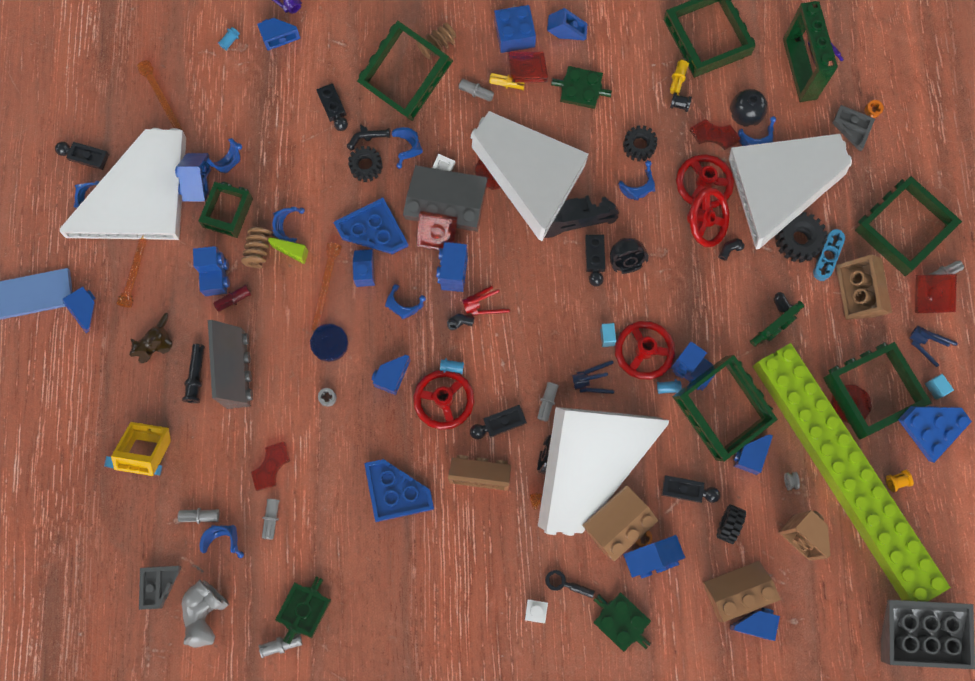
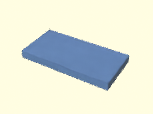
(34, 293)

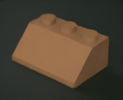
(864, 288)
(479, 473)
(620, 523)
(808, 535)
(741, 591)

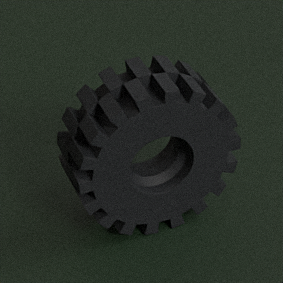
(813, 232)

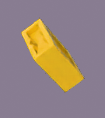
(137, 463)

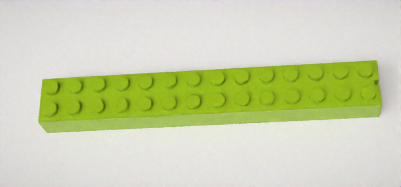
(850, 476)

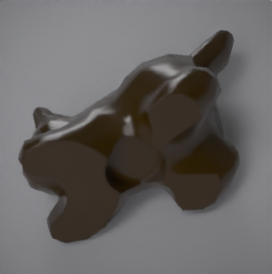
(154, 340)

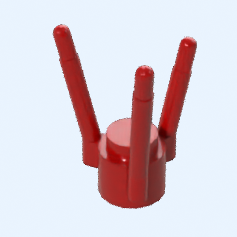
(472, 303)

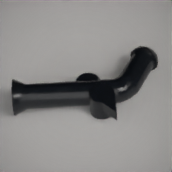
(368, 135)

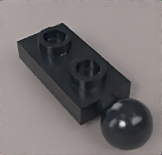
(333, 106)
(83, 154)
(595, 258)
(499, 423)
(688, 490)

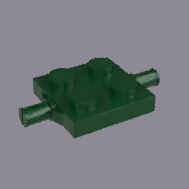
(581, 87)
(778, 325)
(303, 610)
(622, 621)

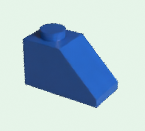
(567, 25)
(277, 33)
(363, 268)
(81, 306)
(391, 374)
(753, 455)
(758, 624)

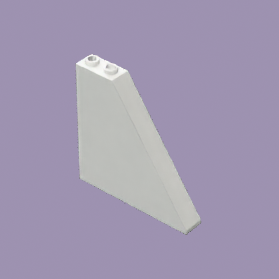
(529, 168)
(785, 179)
(136, 194)
(589, 462)

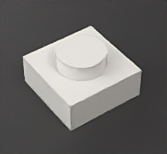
(443, 163)
(536, 611)

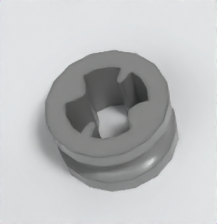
(322, 392)
(792, 481)

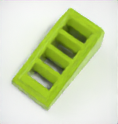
(294, 250)

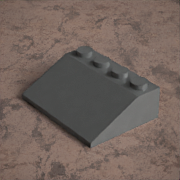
(446, 194)
(229, 365)
(928, 634)

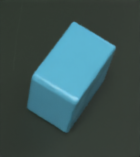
(608, 335)
(939, 386)

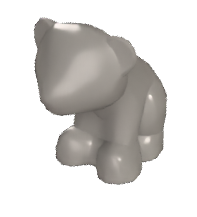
(196, 605)

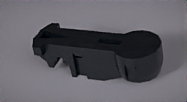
(582, 213)

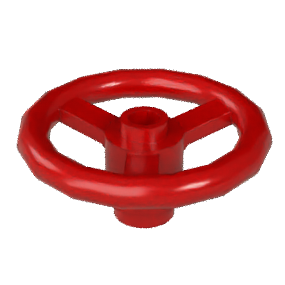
(706, 178)
(705, 217)
(650, 344)
(445, 405)

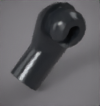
(735, 244)
(781, 302)
(458, 320)

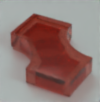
(707, 132)
(275, 458)

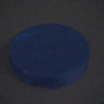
(329, 342)

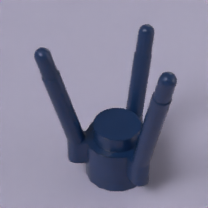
(922, 335)
(582, 379)

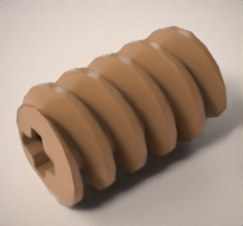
(438, 38)
(255, 246)

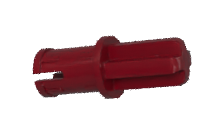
(232, 298)

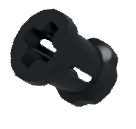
(680, 102)

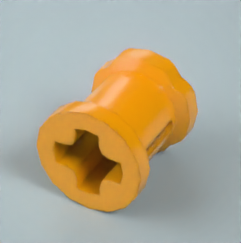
(899, 480)

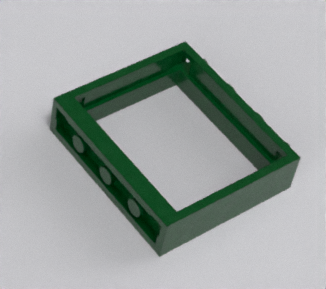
(809, 19)
(686, 48)
(428, 84)
(886, 249)
(848, 405)
(700, 425)

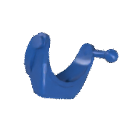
(412, 137)
(746, 140)
(230, 160)
(80, 192)
(639, 192)
(278, 220)
(403, 312)
(216, 531)

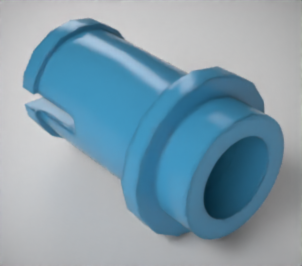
(231, 35)
(452, 366)
(669, 387)

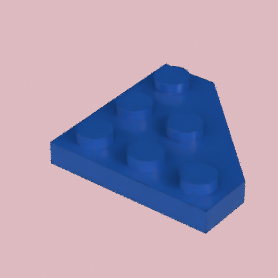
(373, 228)
(934, 428)
(395, 492)

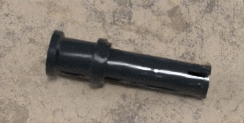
(193, 382)

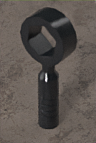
(572, 586)

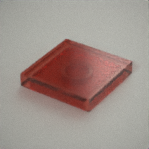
(527, 67)
(435, 230)
(935, 293)

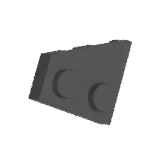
(853, 125)
(156, 585)

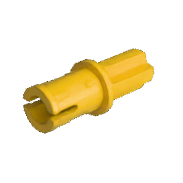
(679, 76)
(503, 80)

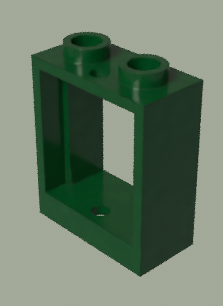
(220, 226)

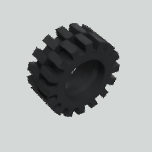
(643, 134)
(365, 154)
(731, 524)

